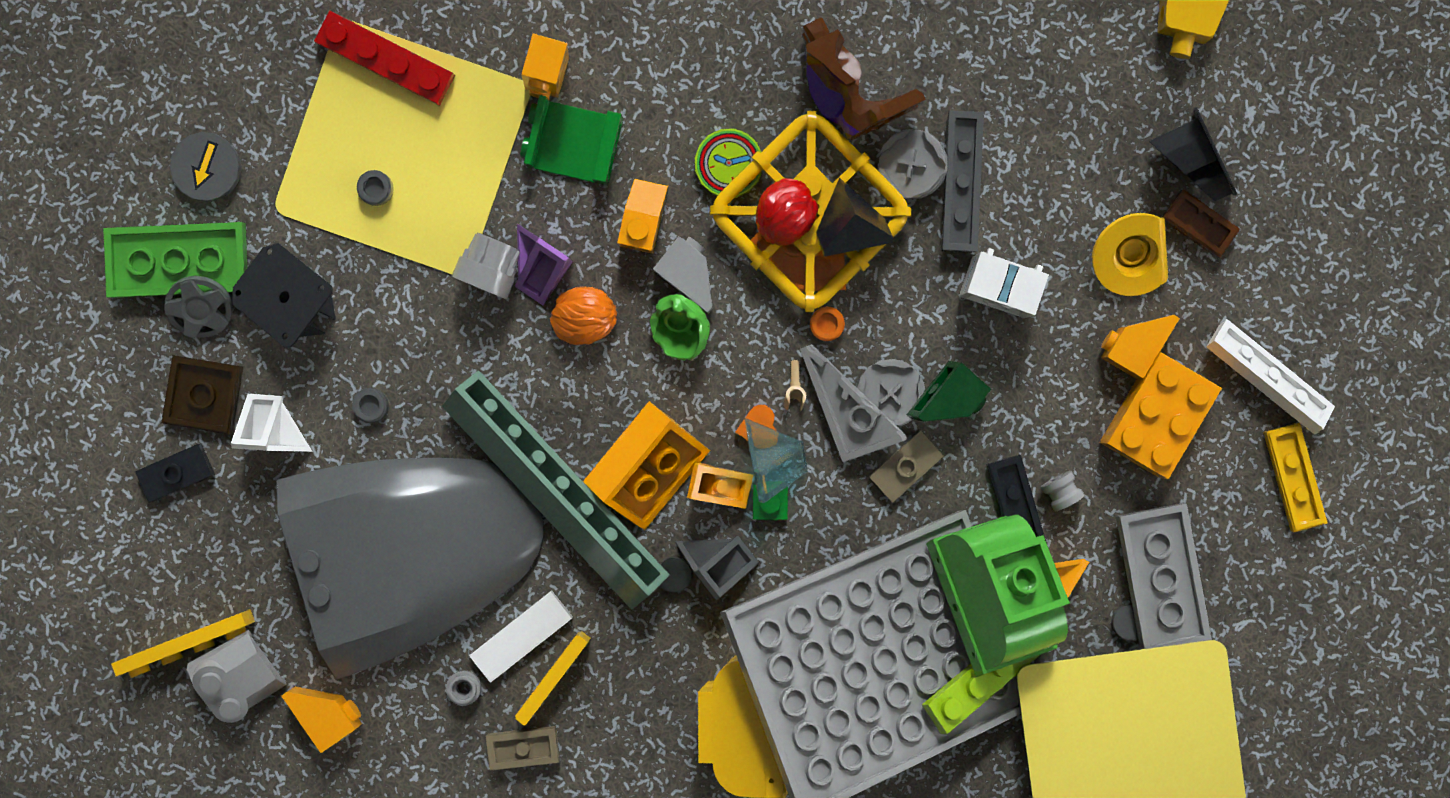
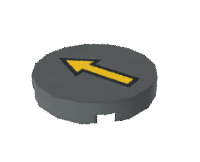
(205, 166)

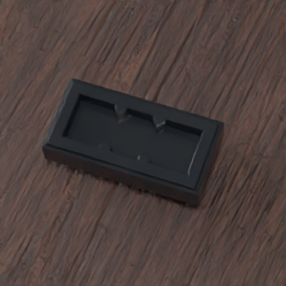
(175, 473)

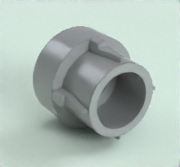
(488, 265)

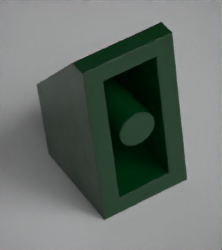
(952, 394)

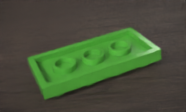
(153, 258)

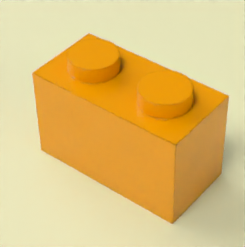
(545, 66)

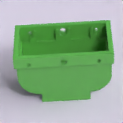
(1001, 592)

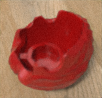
(785, 212)

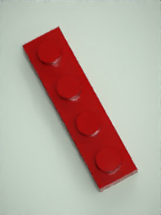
(384, 58)

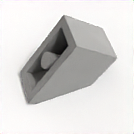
(687, 271)

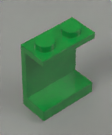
(571, 141)

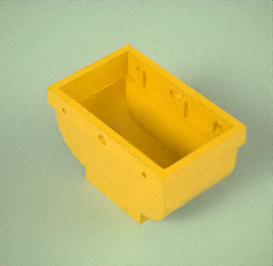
(735, 738)

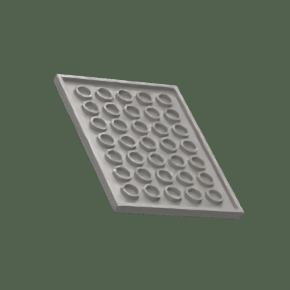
(851, 660)

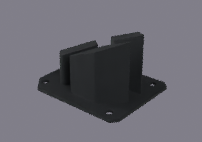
(1196, 157)
(283, 295)

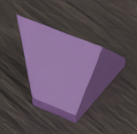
(538, 266)

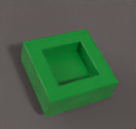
(773, 509)

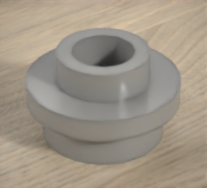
(455, 695)

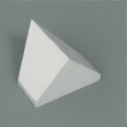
(267, 426)

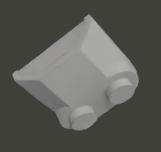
(234, 677)

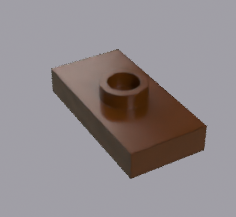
(1200, 223)

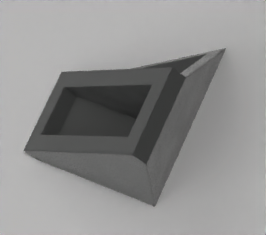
(718, 562)

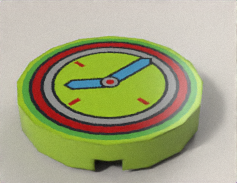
(723, 158)

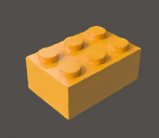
(1161, 416)

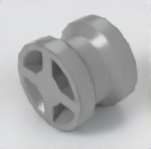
(1062, 491)

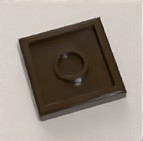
(202, 394)

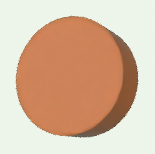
(827, 323)

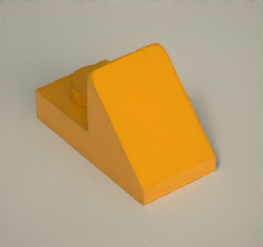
(719, 485)

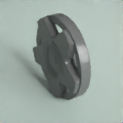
(198, 307)

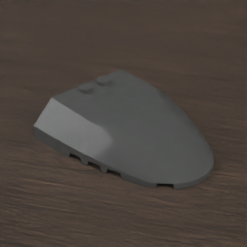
(402, 551)

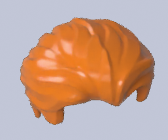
(583, 315)

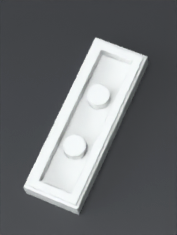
(521, 636)

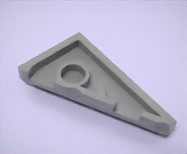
(851, 416)

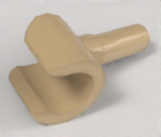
(795, 390)

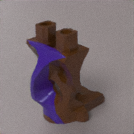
(834, 85)

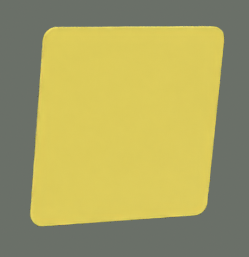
(438, 157)
(1133, 725)

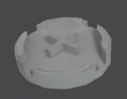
(913, 163)
(892, 388)

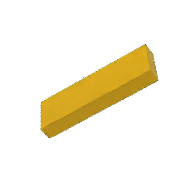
(1295, 477)
(552, 678)

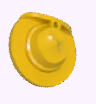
(1132, 255)

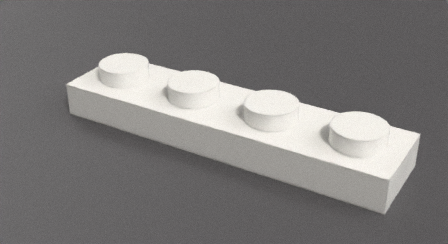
(1270, 376)

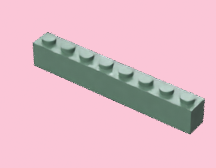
(555, 489)

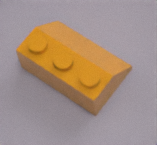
(646, 466)

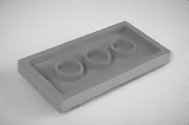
(1163, 576)

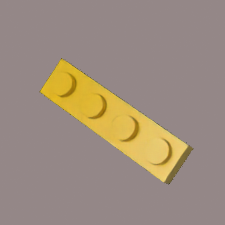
(171, 650)

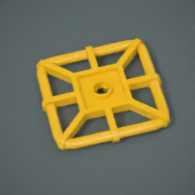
(821, 191)

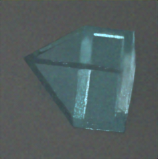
(775, 459)

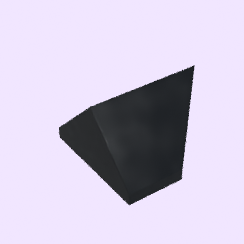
(850, 223)

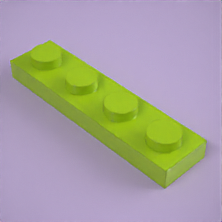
(966, 694)

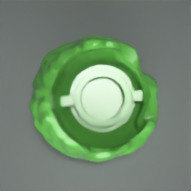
(680, 327)

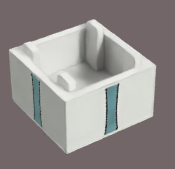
(1004, 284)

